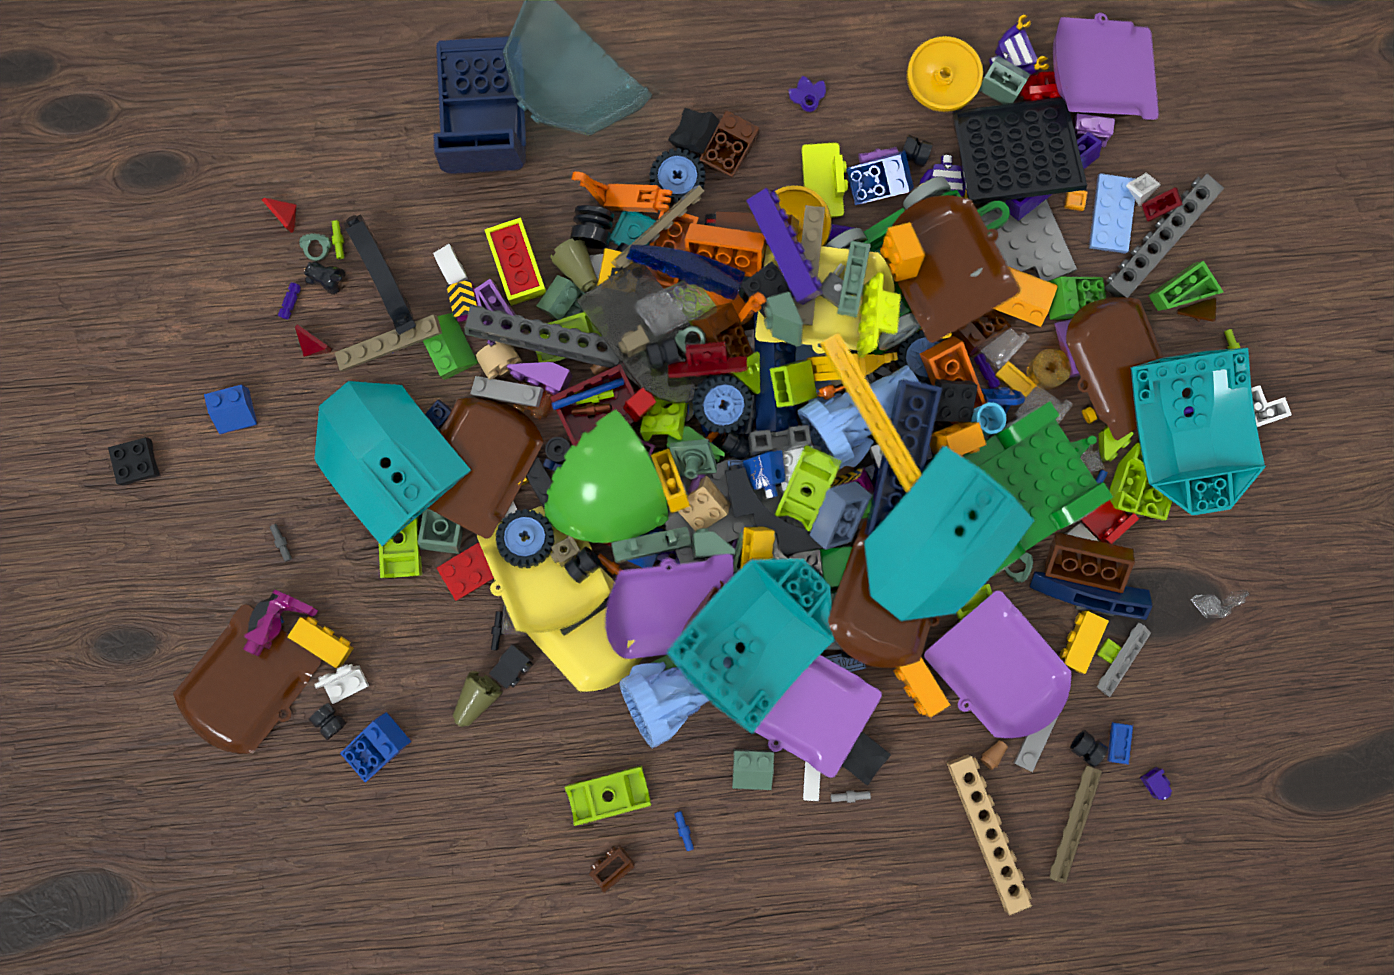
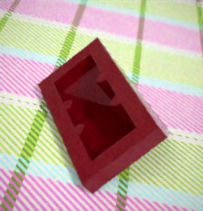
(1162, 204)
(309, 344)

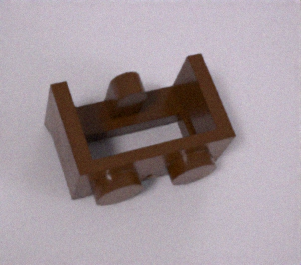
(615, 876)

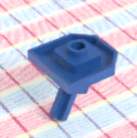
(1004, 397)

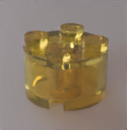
(1056, 361)

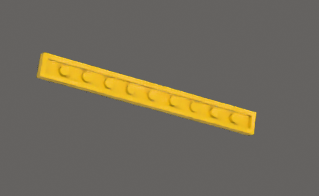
(871, 410)

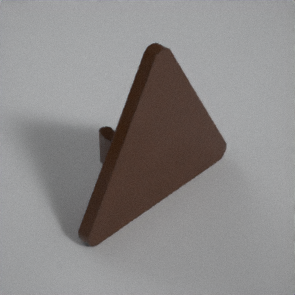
(1203, 310)

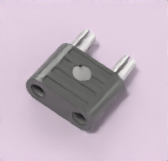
(832, 286)

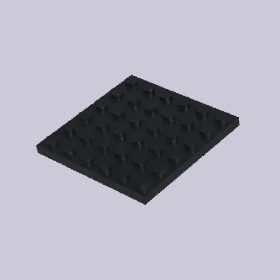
(1018, 150)

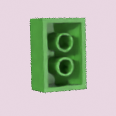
(450, 349)

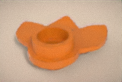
(828, 391)

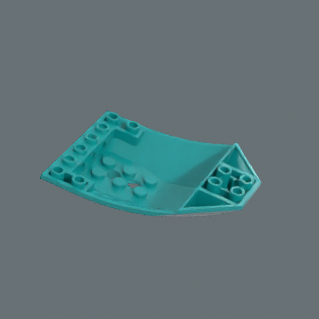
(375, 422)
(1216, 451)
(916, 558)
(780, 618)

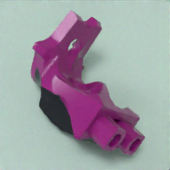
(266, 620)

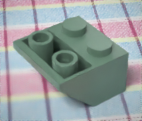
(1003, 81)
(561, 299)

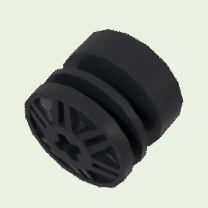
(592, 226)

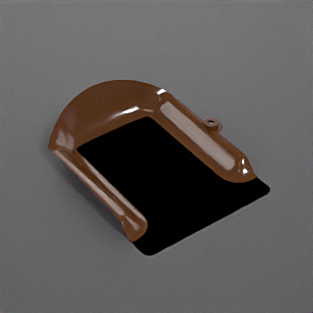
(954, 248)
(1105, 344)
(499, 450)
(866, 627)
(240, 696)

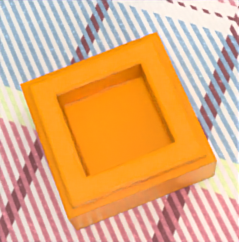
(1076, 200)

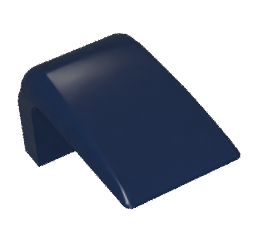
(477, 109)

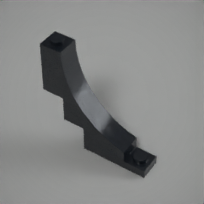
(383, 277)
(744, 502)

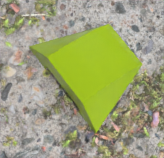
(1132, 490)

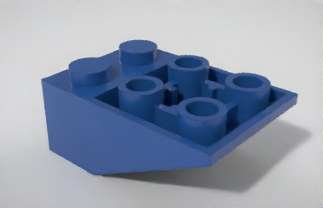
(880, 178)
(375, 746)

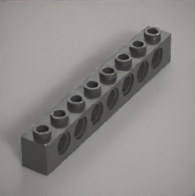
(1209, 190)
(533, 340)

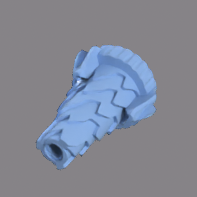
(839, 426)
(660, 700)

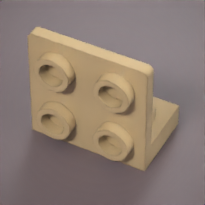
(706, 505)

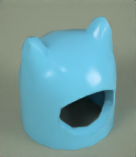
(991, 418)

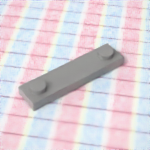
(507, 391)
(1124, 659)
(1032, 747)

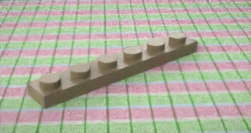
(664, 221)
(812, 244)
(387, 343)
(1077, 819)

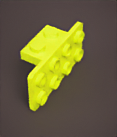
(825, 174)
(878, 313)

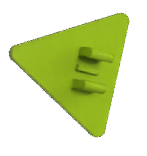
(751, 377)

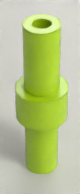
(337, 239)
(1231, 340)
(594, 399)

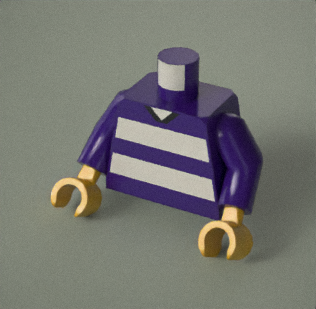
(1017, 49)
(952, 174)

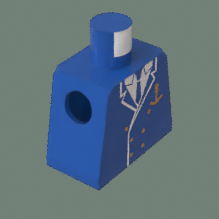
(766, 472)

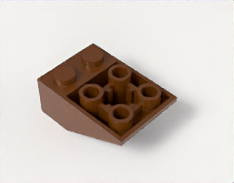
(730, 144)
(723, 325)
(980, 332)

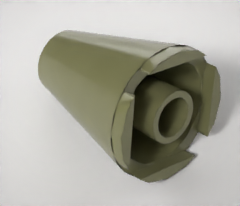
(575, 263)
(475, 698)

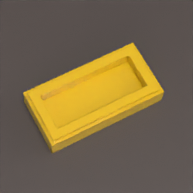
(1015, 379)

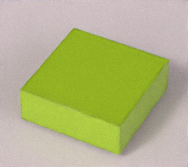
(1109, 650)

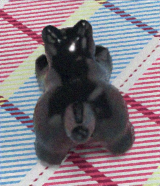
(327, 277)

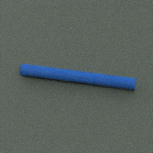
(588, 393)

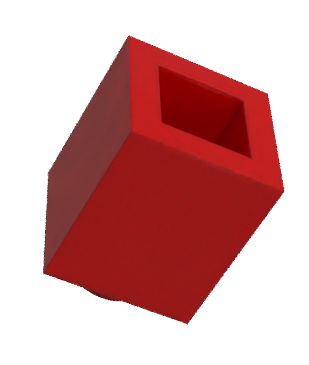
(639, 404)

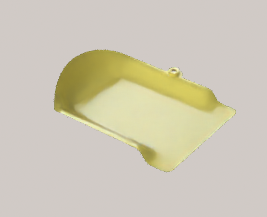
(825, 319)
(572, 599)
(584, 652)

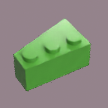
(1187, 286)

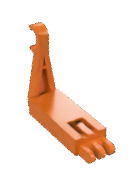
(626, 196)
(744, 310)

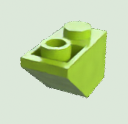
(1109, 446)

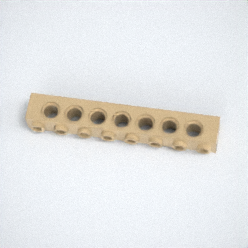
(1011, 901)

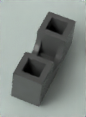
(766, 441)

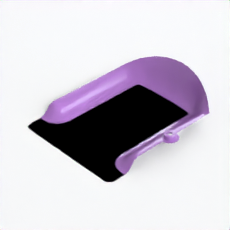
(1105, 67)
(657, 603)
(1002, 669)
(821, 715)

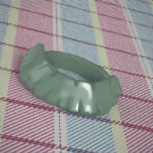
(305, 241)
(681, 337)
(1022, 576)

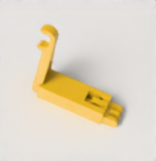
(866, 364)

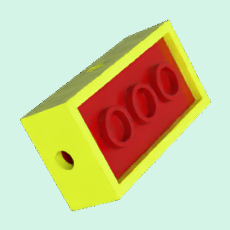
(515, 261)

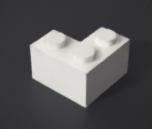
(1270, 411)

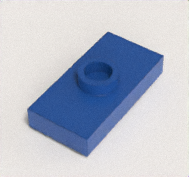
(1120, 743)

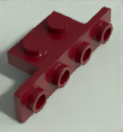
(707, 359)

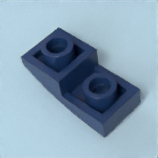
(438, 413)

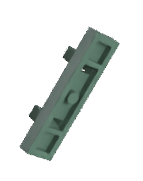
(853, 279)
(651, 544)

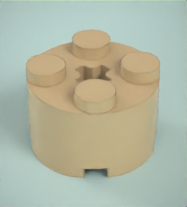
(496, 358)

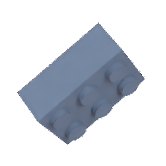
(840, 514)

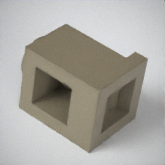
(634, 342)
(562, 558)

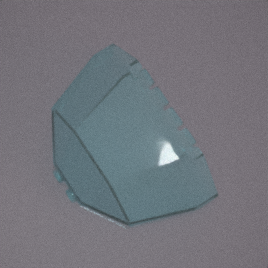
(562, 76)

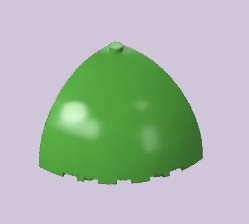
(606, 487)

